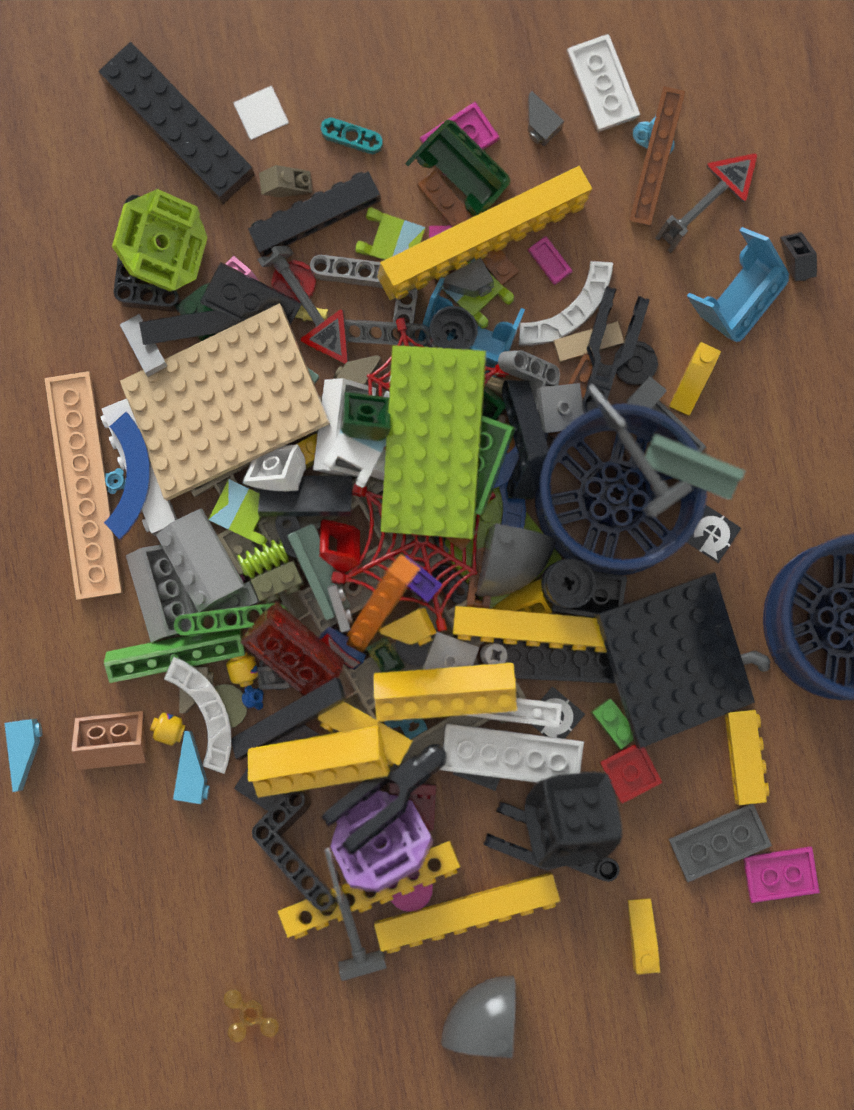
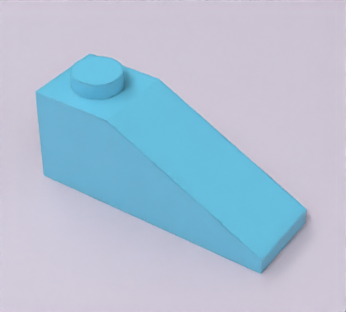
(22, 746)
(191, 776)

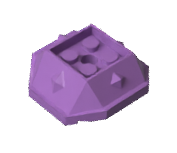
(375, 867)

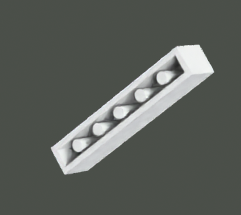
(156, 509)

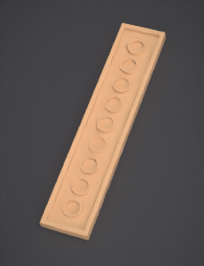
(83, 485)

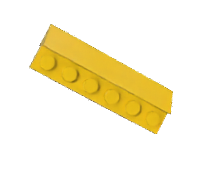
(445, 692)
(317, 761)

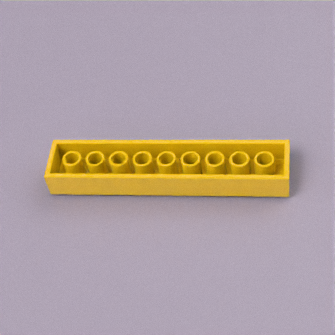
(484, 233)

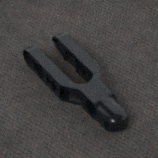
(601, 374)
(407, 776)
(603, 869)

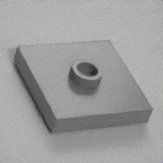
(559, 406)
(449, 652)

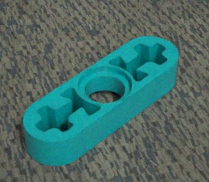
(368, 135)

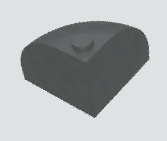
(512, 559)
(483, 1020)

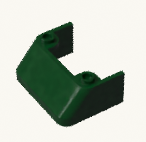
(464, 165)

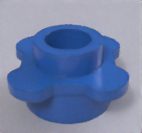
(252, 698)

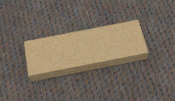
(576, 344)

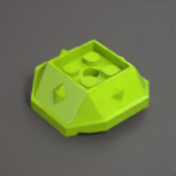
(178, 230)

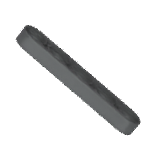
(387, 332)

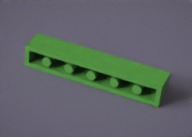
(158, 655)

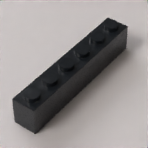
(315, 214)

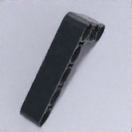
(138, 290)
(528, 439)
(289, 854)

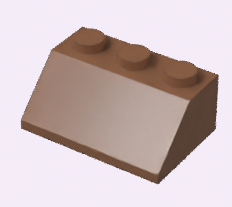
(109, 740)

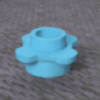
(109, 480)

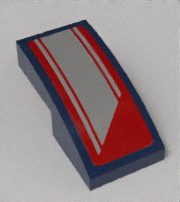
(337, 642)

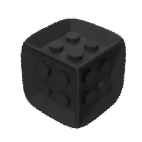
(573, 819)

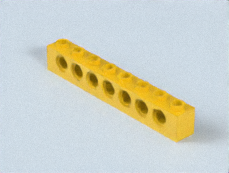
(295, 926)

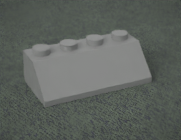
(200, 561)
(159, 592)

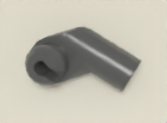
(758, 659)

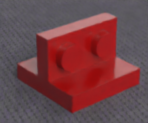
(630, 772)

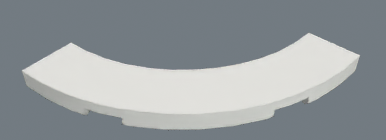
(573, 316)
(212, 709)

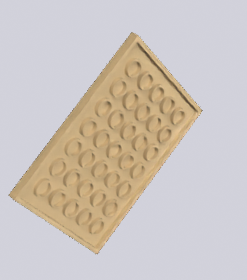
(225, 402)

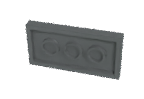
(719, 842)

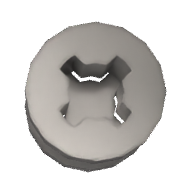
(489, 651)

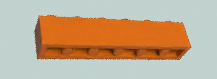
(381, 603)

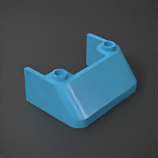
(749, 293)
(492, 342)

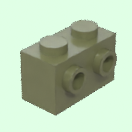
(276, 582)

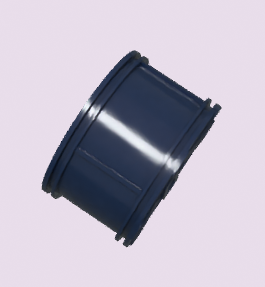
(645, 424)
(782, 635)

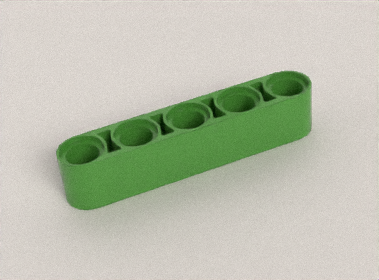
(220, 619)

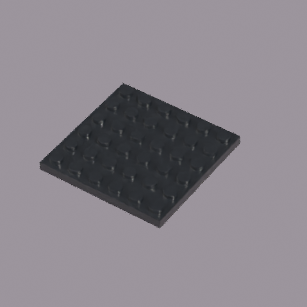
(675, 659)

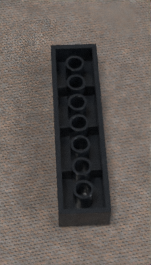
(176, 123)

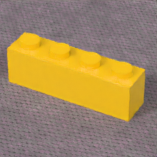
(347, 718)
(745, 757)

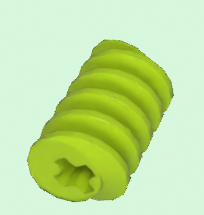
(263, 559)

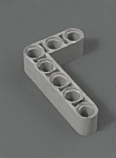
(353, 277)
(531, 369)

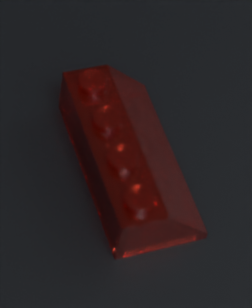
(292, 650)

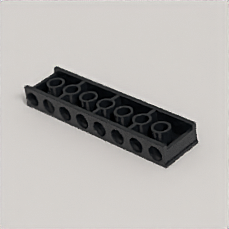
(558, 664)

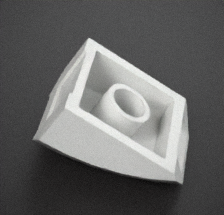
(277, 470)

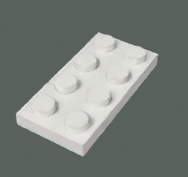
(603, 82)

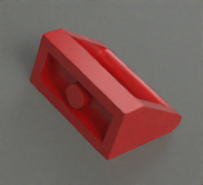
(347, 545)

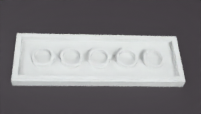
(509, 754)

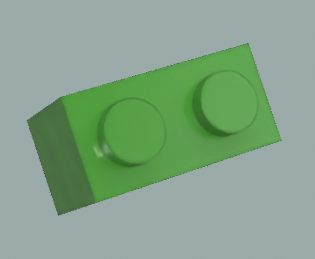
(613, 723)

